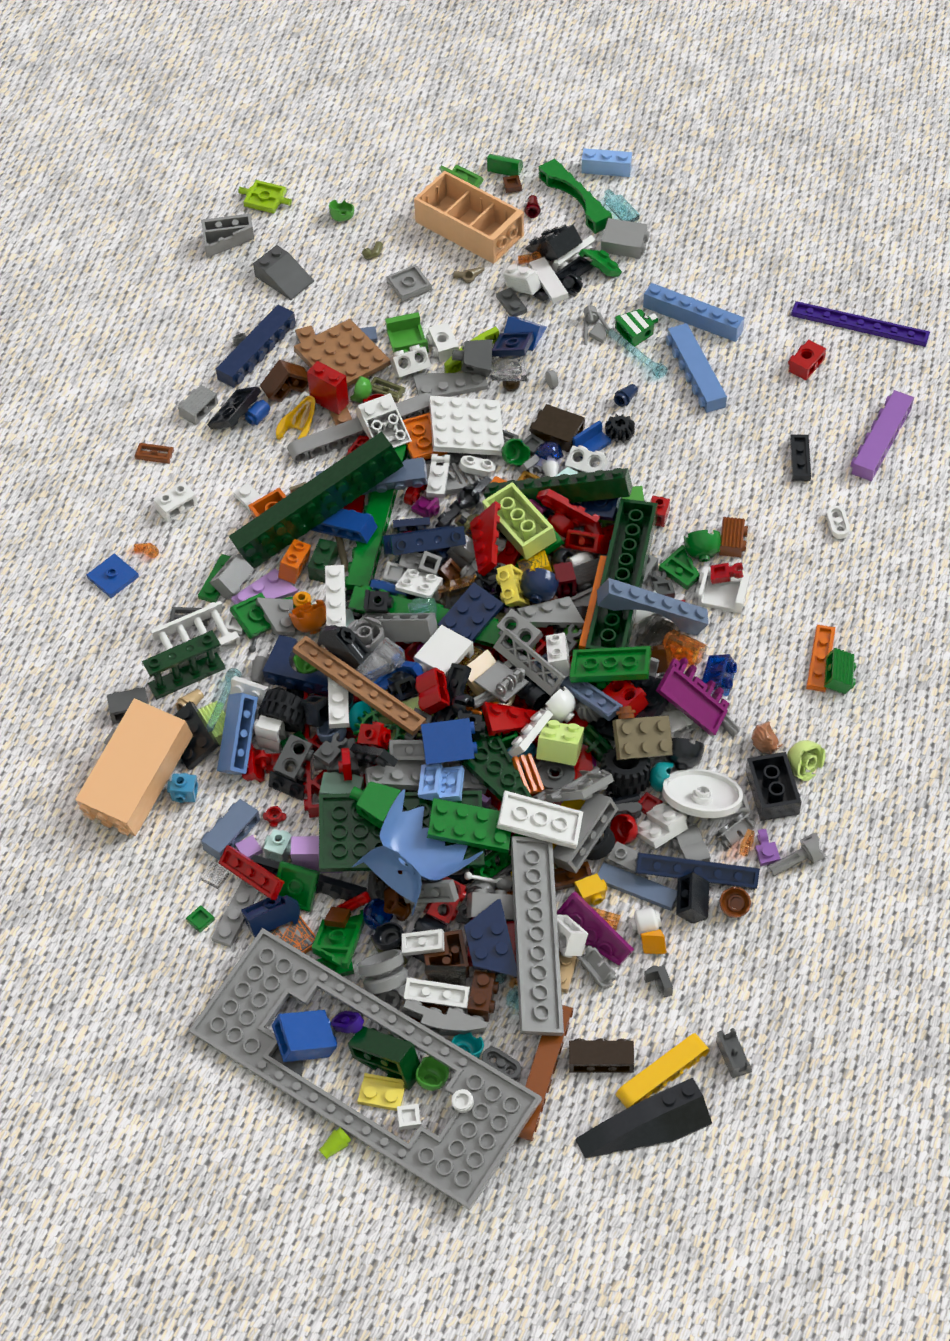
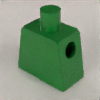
(374, 801)

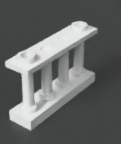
(213, 609)

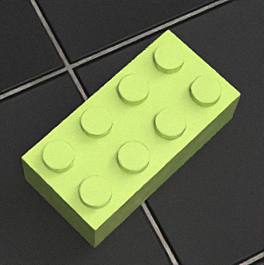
(521, 521)

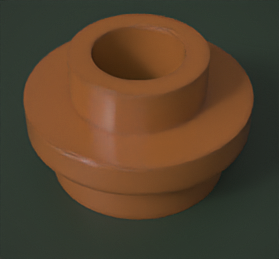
(625, 712)

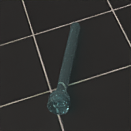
(658, 369)
(222, 699)

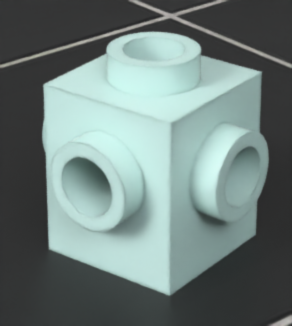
(278, 845)

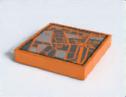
(297, 935)

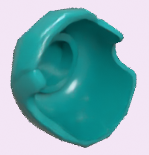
(658, 774)
(469, 1043)

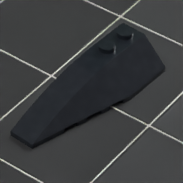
(650, 1122)

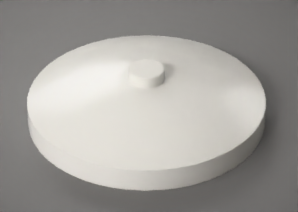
(702, 793)

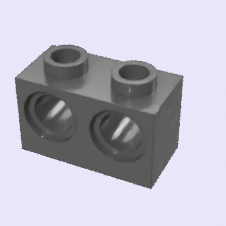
(289, 757)

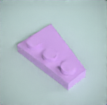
(269, 585)

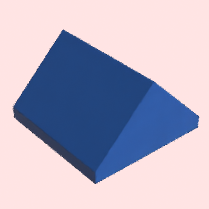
(517, 324)

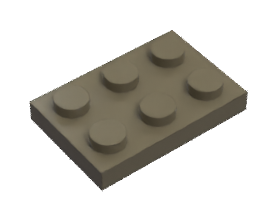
(642, 737)

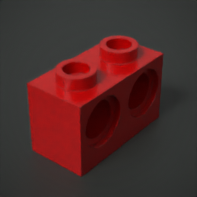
(627, 695)
(451, 912)

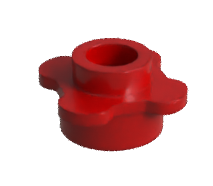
(274, 810)

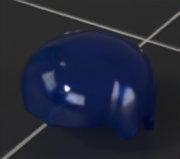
(549, 448)
(375, 915)

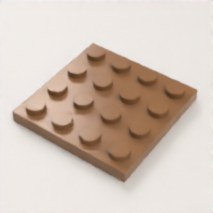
(345, 350)

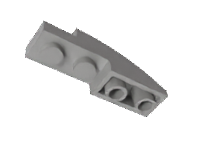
(450, 1023)

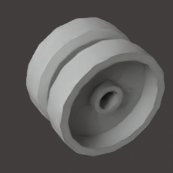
(383, 971)

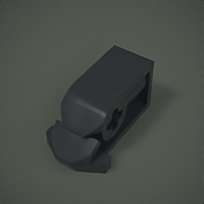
(343, 644)

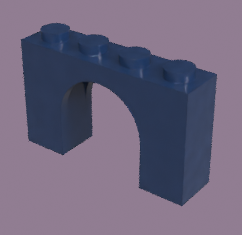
(279, 670)

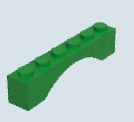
(557, 177)

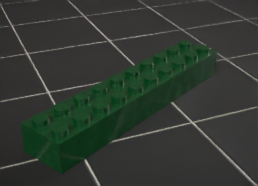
(316, 500)
(627, 564)

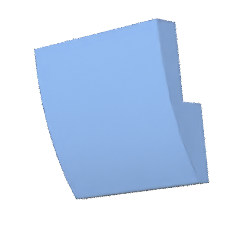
(441, 782)

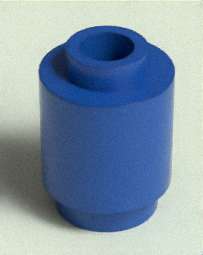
(257, 412)

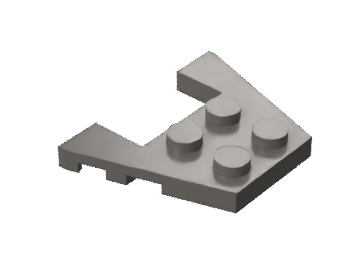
(581, 788)

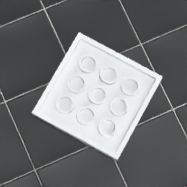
(466, 425)

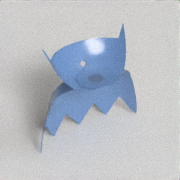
(408, 843)

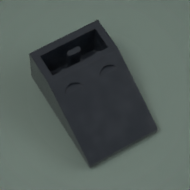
(555, 242)

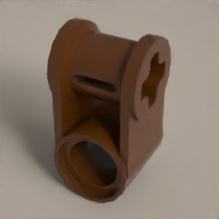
(396, 905)

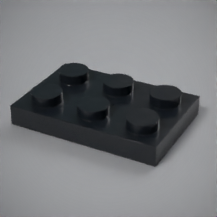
(234, 408)
(202, 741)

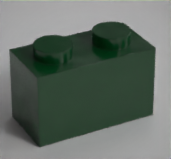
(324, 555)

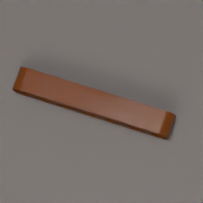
(542, 1070)

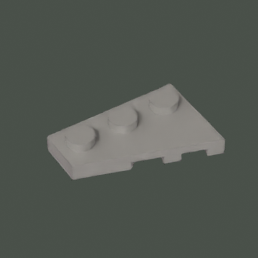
(553, 612)

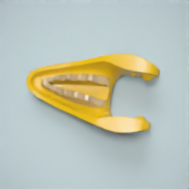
(298, 418)

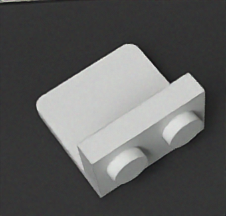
(420, 584)

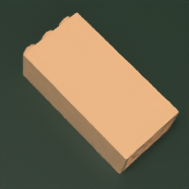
(469, 216)
(134, 767)

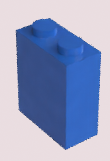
(448, 741)
(304, 1035)

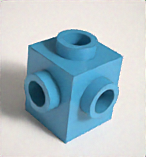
(183, 787)

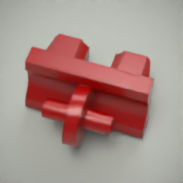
(257, 763)

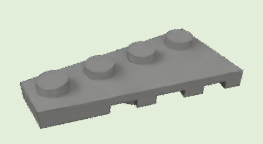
(448, 383)

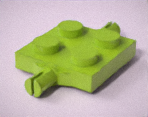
(264, 196)

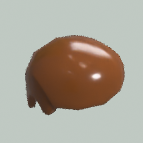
(735, 898)

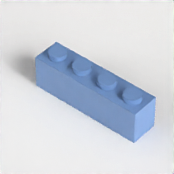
(237, 734)

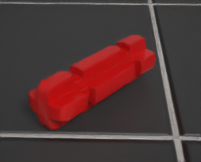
(356, 902)

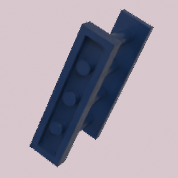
(424, 540)

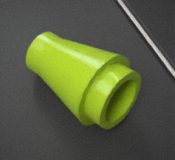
(336, 1142)

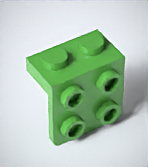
(464, 174)

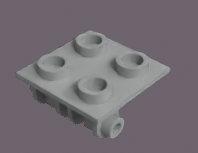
(502, 681)

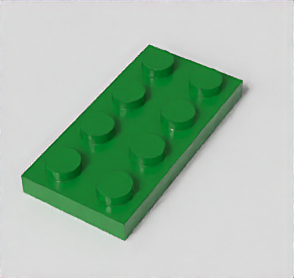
(610, 664)
(467, 826)

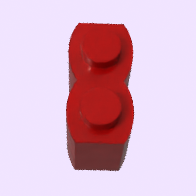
(432, 691)

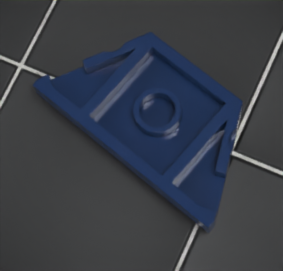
(490, 941)

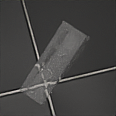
(382, 660)

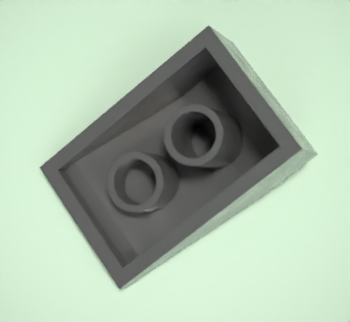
(282, 272)

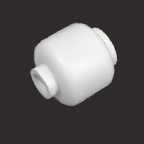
(646, 920)

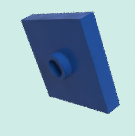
(112, 575)

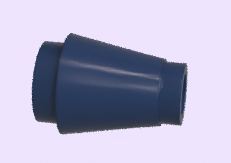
(625, 395)

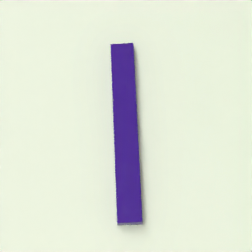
(860, 323)

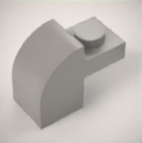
(424, 562)

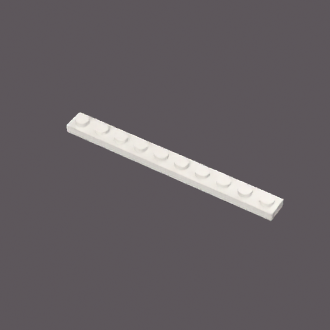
(336, 615)

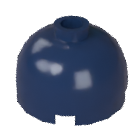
(539, 585)

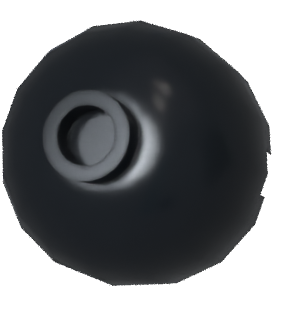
(685, 753)

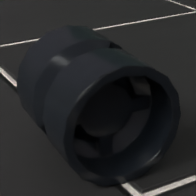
(533, 695)

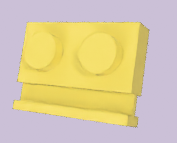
(381, 1092)

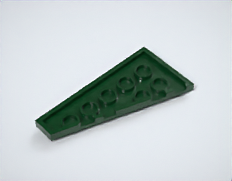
(494, 766)

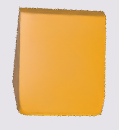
(653, 942)

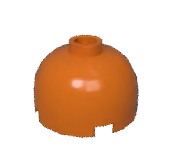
(309, 617)

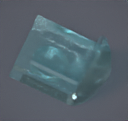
(422, 605)

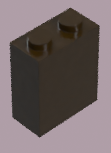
(557, 426)

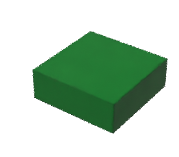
(200, 919)

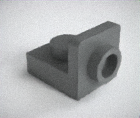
(661, 979)

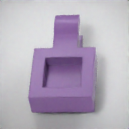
(766, 852)

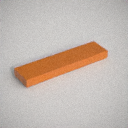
(822, 646)

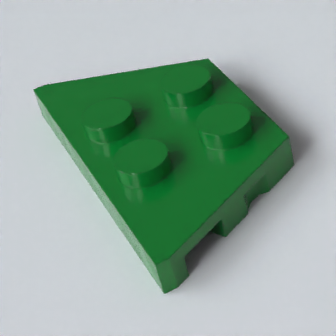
(338, 943)

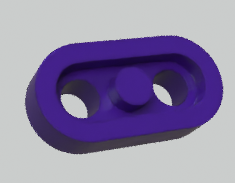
(347, 1022)

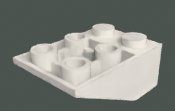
(383, 416)

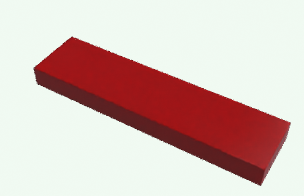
(251, 872)

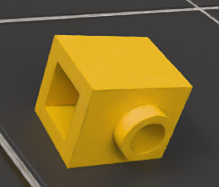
(591, 889)

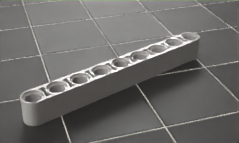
(347, 432)

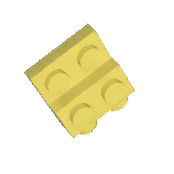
(510, 579)

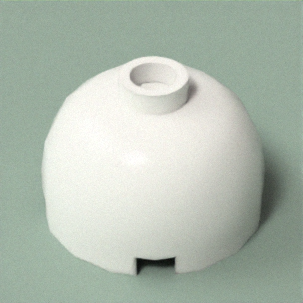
(561, 705)

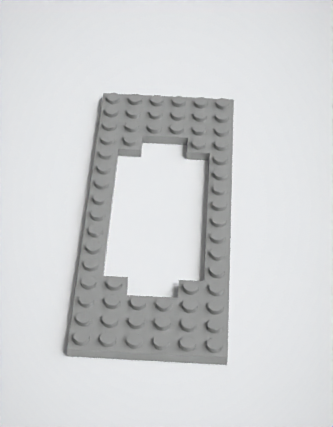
(456, 1160)

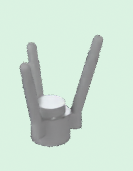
(591, 316)

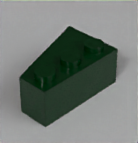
(387, 1053)

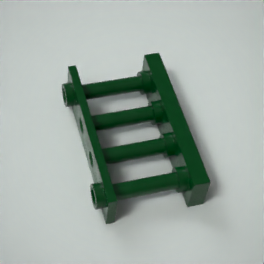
(188, 674)

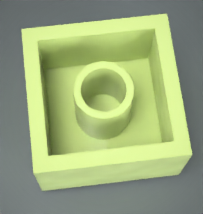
(560, 742)

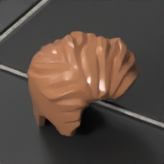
(765, 739)

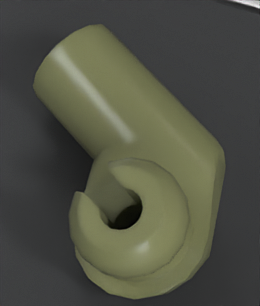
(375, 252)

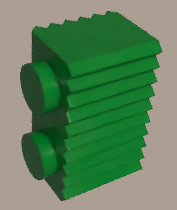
(840, 671)

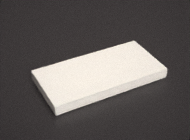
(540, 819)

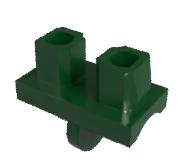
(596, 743)

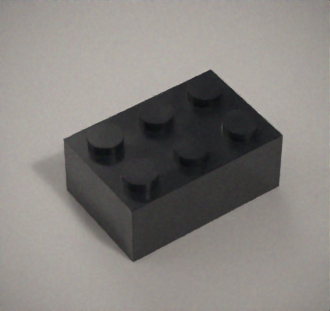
(773, 786)

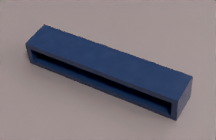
(255, 346)

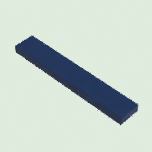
(711, 871)

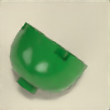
(702, 544)

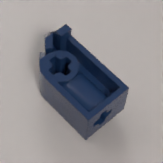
(271, 914)

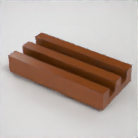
(153, 455)

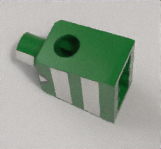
(635, 326)

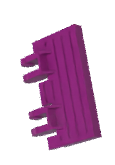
(693, 696)

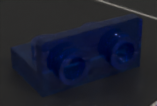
(721, 671)

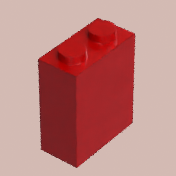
(328, 387)

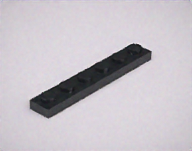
(327, 885)

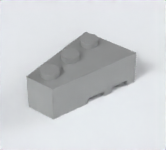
(226, 232)

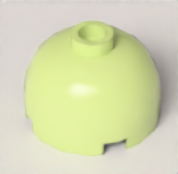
(805, 756)

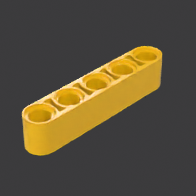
(663, 1070)

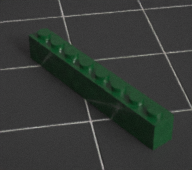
(575, 487)

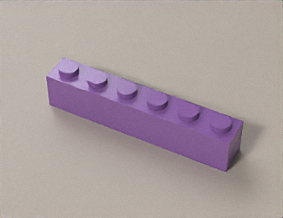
(882, 435)

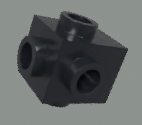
(407, 686)

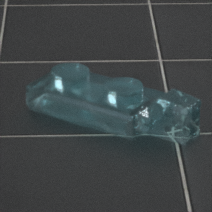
(620, 207)

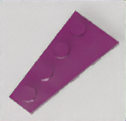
(599, 932)

